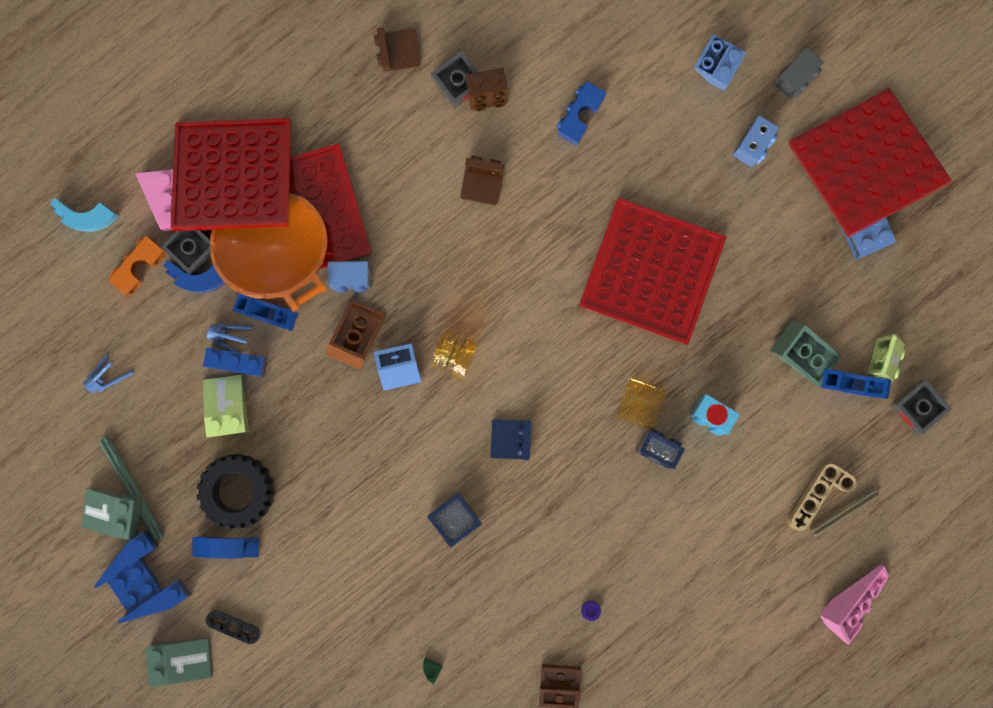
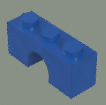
(588, 98)
(235, 362)

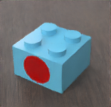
(714, 415)

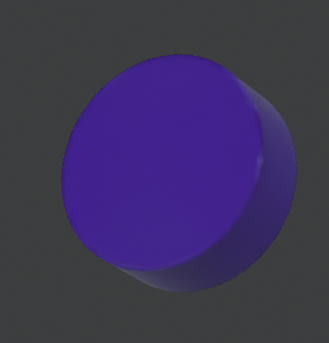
(590, 610)

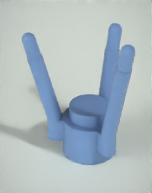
(218, 334)
(94, 379)

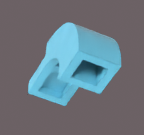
(91, 221)

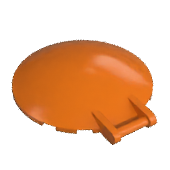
(274, 259)

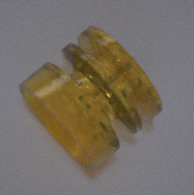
(453, 355)

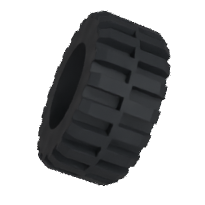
(209, 491)

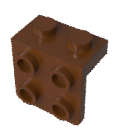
(397, 49)
(487, 89)
(482, 180)

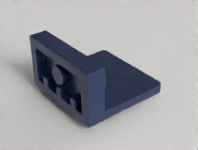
(510, 439)

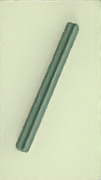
(130, 486)

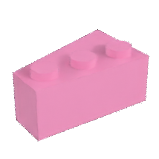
(158, 192)

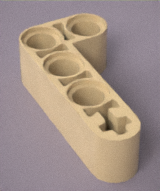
(818, 499)

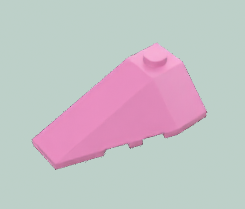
(848, 608)

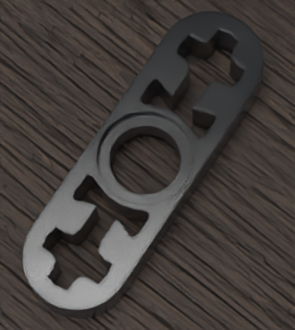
(221, 616)

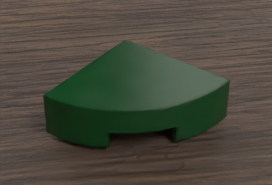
(431, 669)

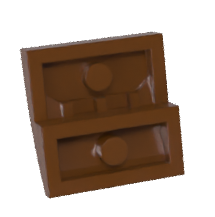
(559, 686)

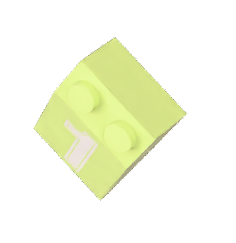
(886, 357)
(224, 406)

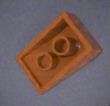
(355, 334)

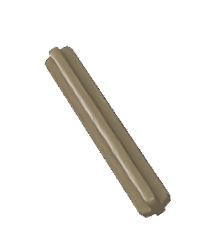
(844, 512)

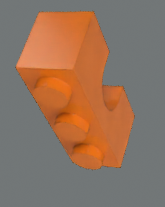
(125, 277)

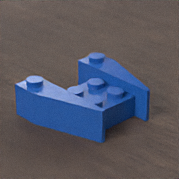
(137, 584)

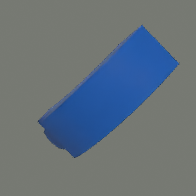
(200, 283)
(265, 312)
(856, 384)
(225, 547)

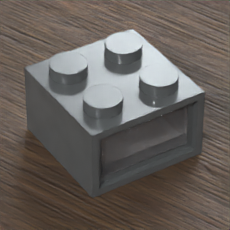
(795, 78)

